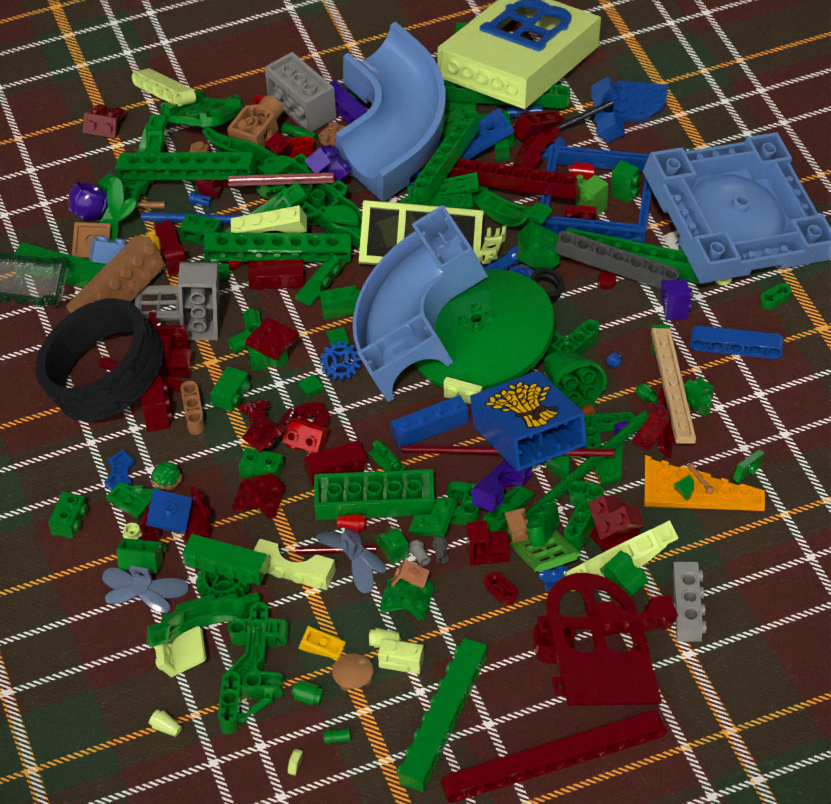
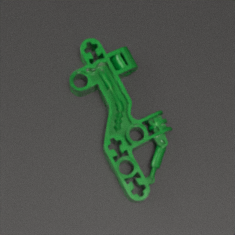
(248, 670)

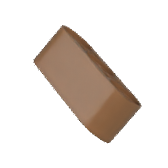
(192, 407)

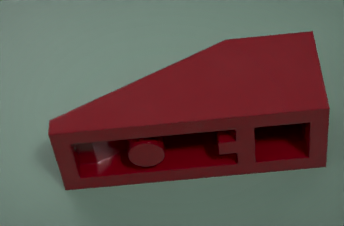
(536, 122)

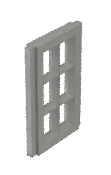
(161, 290)

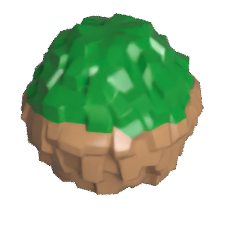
(166, 476)

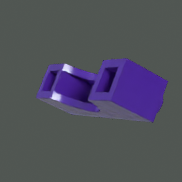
(490, 491)

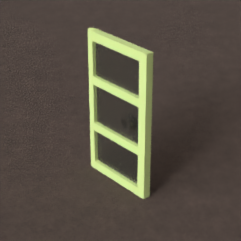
(389, 223)

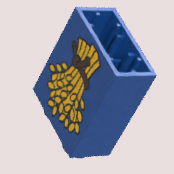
(528, 420)

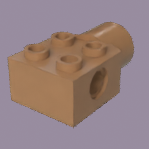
(257, 121)

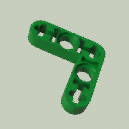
(597, 425)

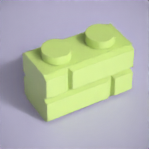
(401, 656)

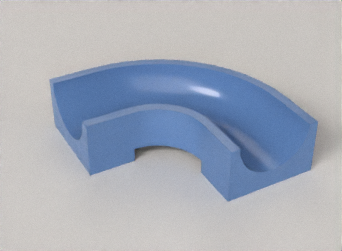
(404, 116)
(405, 295)

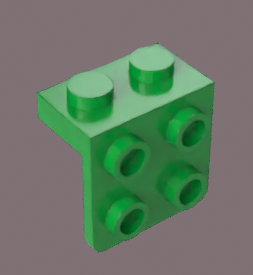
(407, 596)

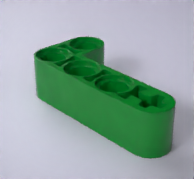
(581, 521)

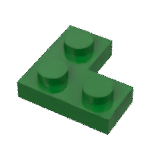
(437, 522)

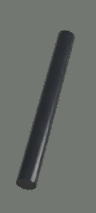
(585, 115)

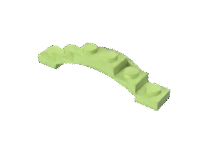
(640, 548)

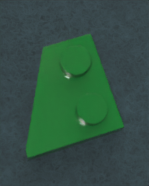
(609, 469)
(130, 499)

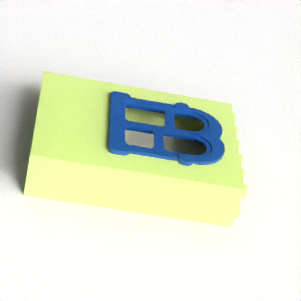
(511, 65)

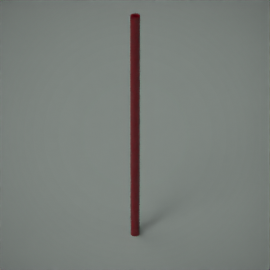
(492, 451)

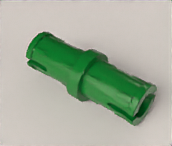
(297, 131)

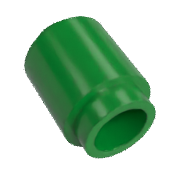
(307, 693)

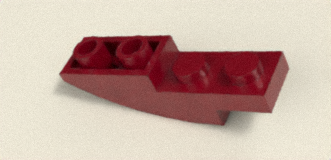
(530, 151)

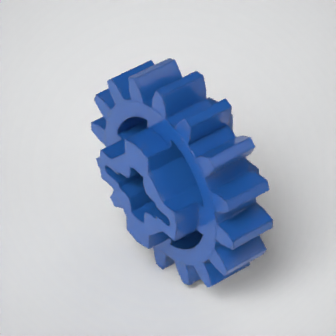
(334, 355)

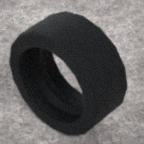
(553, 277)

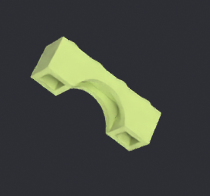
(285, 220)
(313, 572)

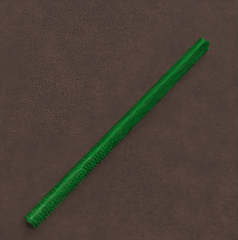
(588, 464)

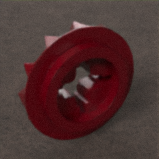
(255, 405)

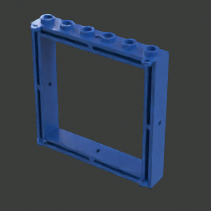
(606, 160)

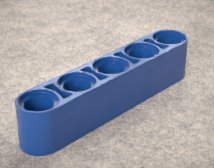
(737, 342)

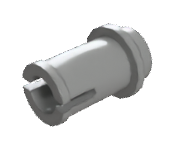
(417, 548)

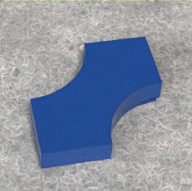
(120, 466)

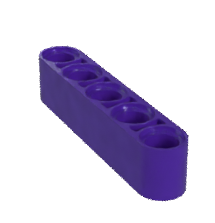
(346, 104)

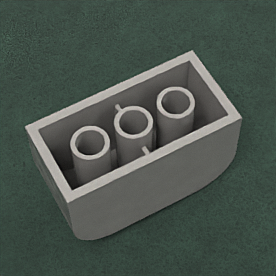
(199, 293)

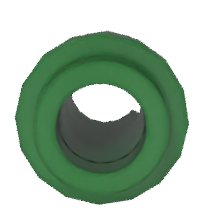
(335, 736)

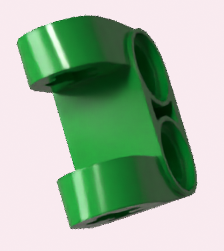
(466, 512)

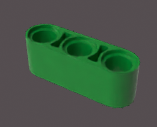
(543, 524)

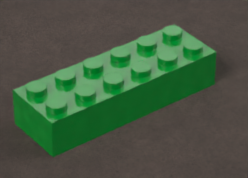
(374, 494)

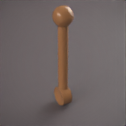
(709, 489)

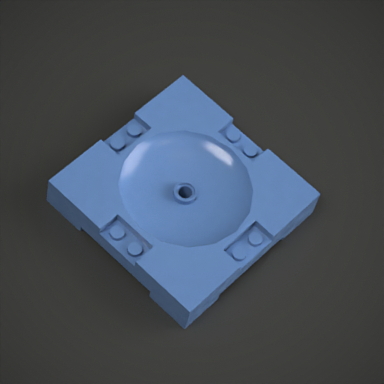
(738, 207)

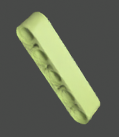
(163, 87)

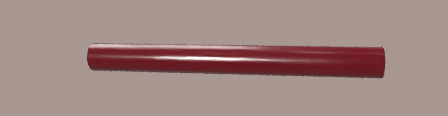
(327, 549)

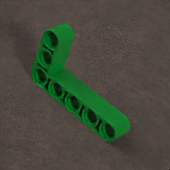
(579, 340)

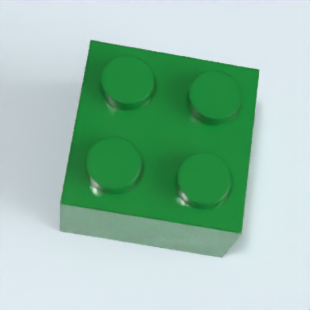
(537, 247)

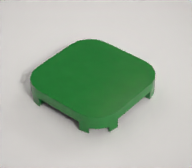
(205, 110)

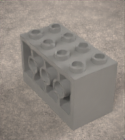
(301, 92)

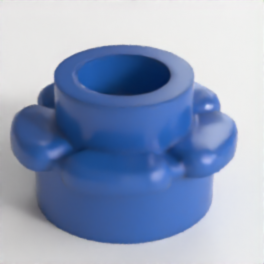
(614, 360)

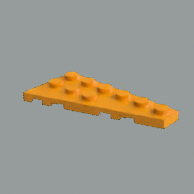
(660, 490)

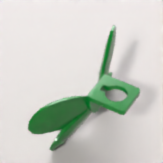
(118, 207)

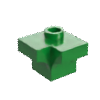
(699, 395)

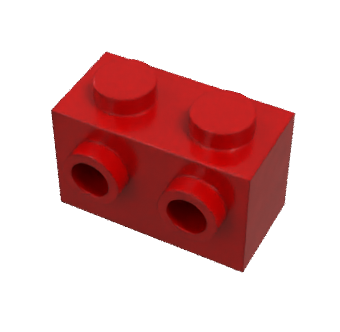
(305, 436)

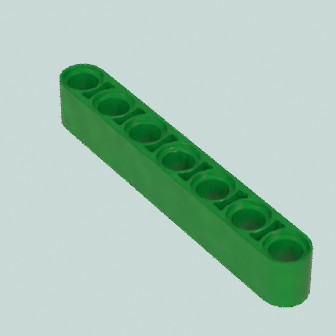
(446, 155)

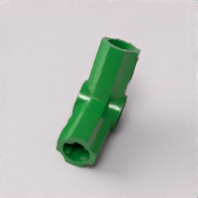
(251, 321)

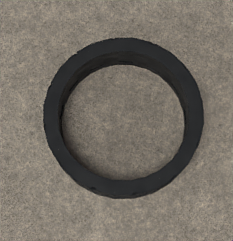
(118, 387)

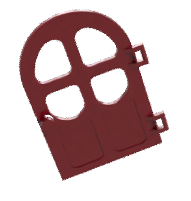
(601, 675)

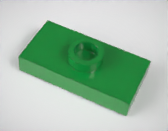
(748, 466)

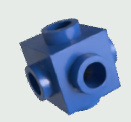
(552, 575)

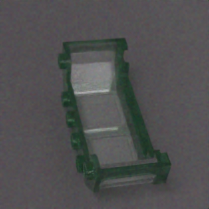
(32, 279)

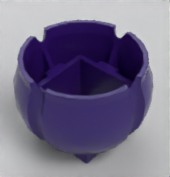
(87, 201)

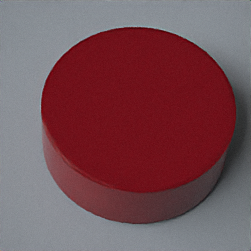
(606, 280)

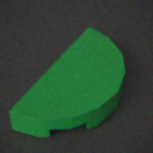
(341, 214)

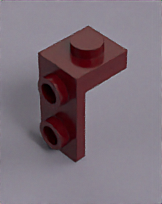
(653, 426)

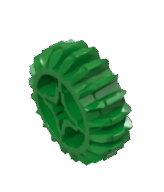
(221, 585)

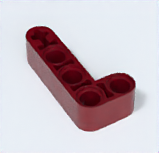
(170, 247)

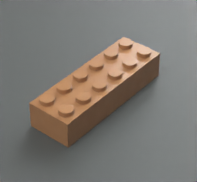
(124, 275)

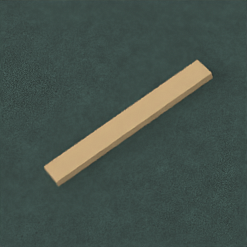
(673, 386)

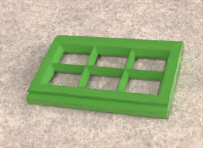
(533, 560)

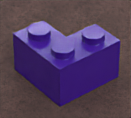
(328, 160)
(675, 299)

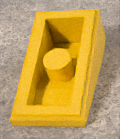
(321, 643)

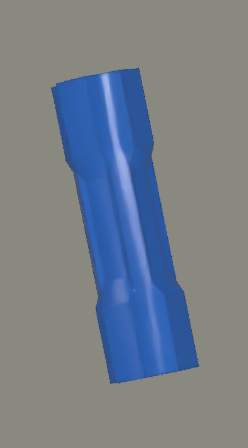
(505, 261)

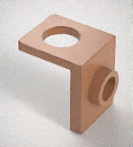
(412, 573)

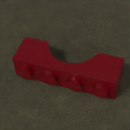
(611, 618)

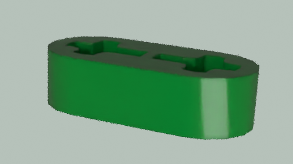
(776, 297)

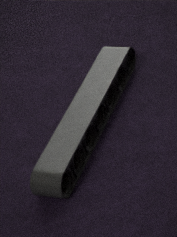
(614, 259)

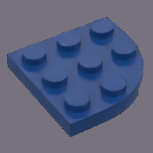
(639, 100)

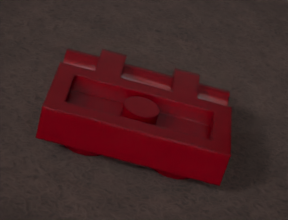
(581, 212)

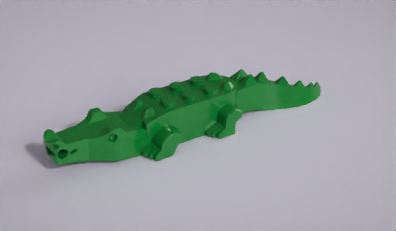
(319, 195)

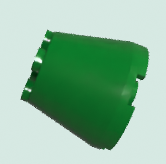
(575, 376)

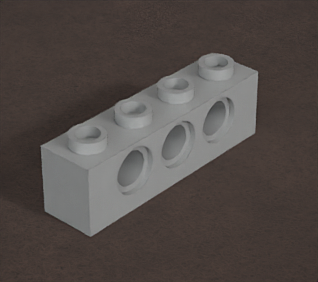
(688, 629)

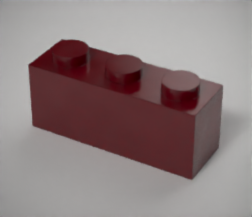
(276, 274)
(340, 459)

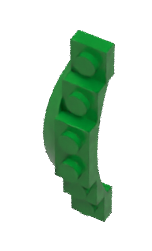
(151, 141)
(286, 198)
(507, 212)
(200, 613)

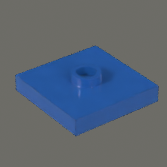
(169, 511)

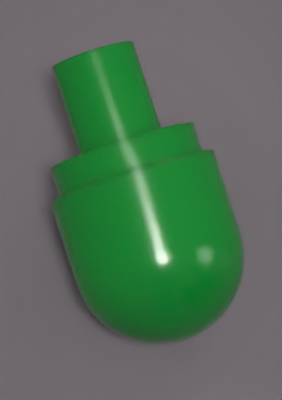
(646, 393)

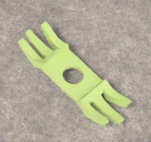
(489, 240)

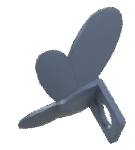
(362, 559)
(151, 592)

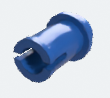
(200, 199)

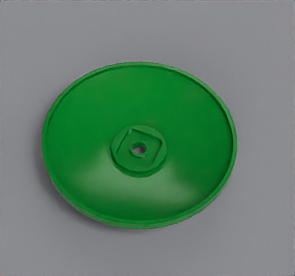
(507, 341)

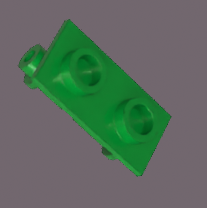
(385, 457)

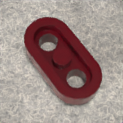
(502, 589)

